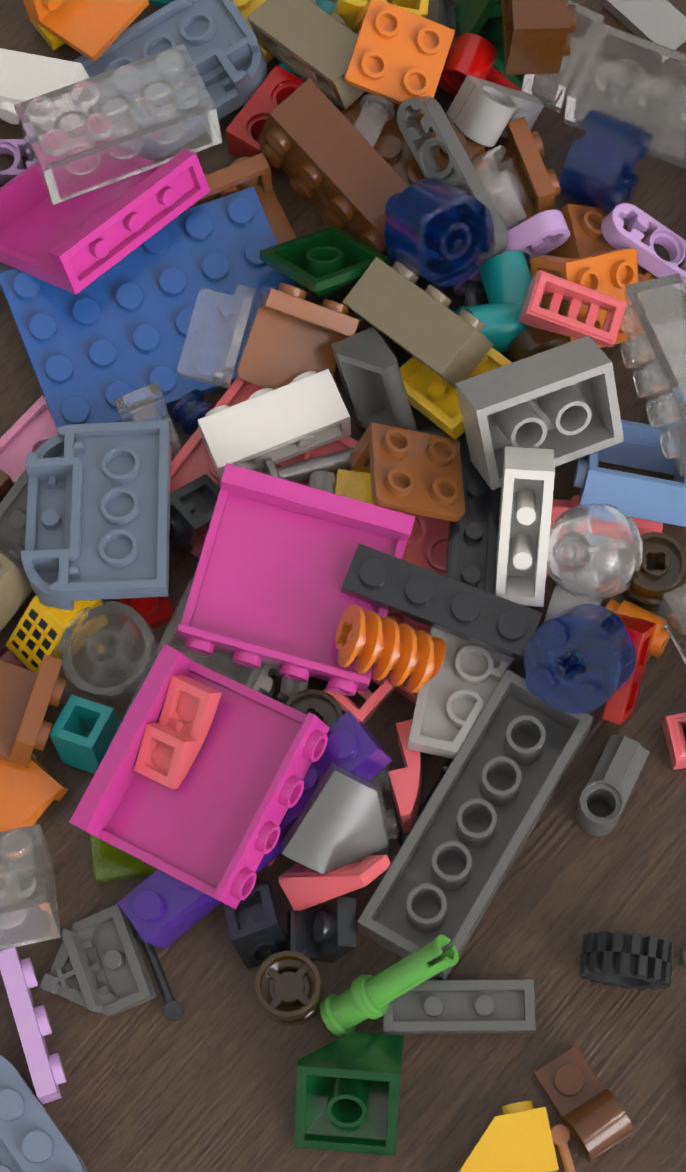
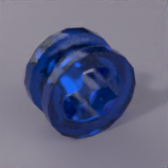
(190, 409)

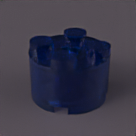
(603, 161)
(437, 231)
(555, 670)

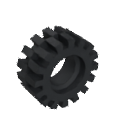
(626, 960)

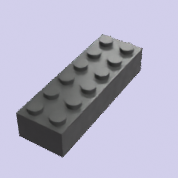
(475, 822)

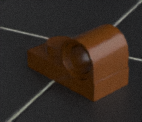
(583, 1103)

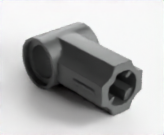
(612, 783)

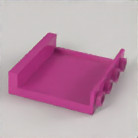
(92, 232)
(277, 575)
(231, 798)

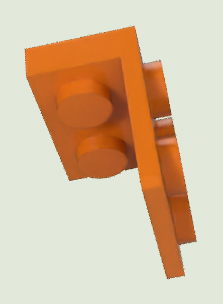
(85, 24)
(397, 52)
(602, 272)

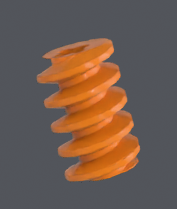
(388, 647)

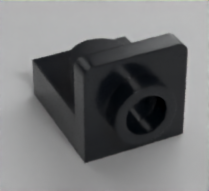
(191, 512)
(256, 926)
(325, 932)

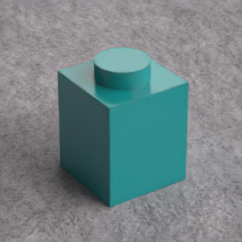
(84, 733)

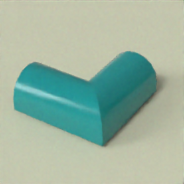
(506, 285)

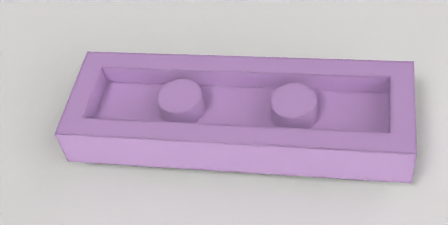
(32, 1025)

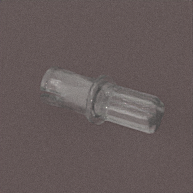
(373, 116)

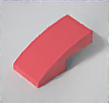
(175, 741)
(407, 781)

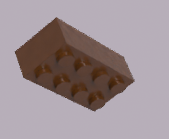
(536, 35)
(331, 164)

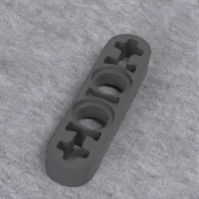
(459, 169)

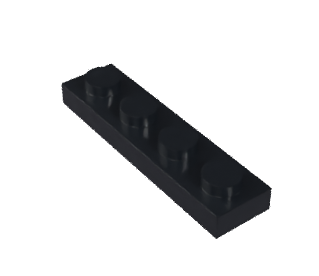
(440, 602)

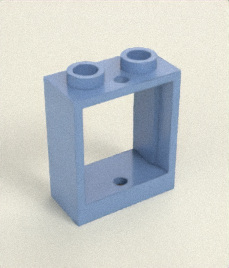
(634, 493)

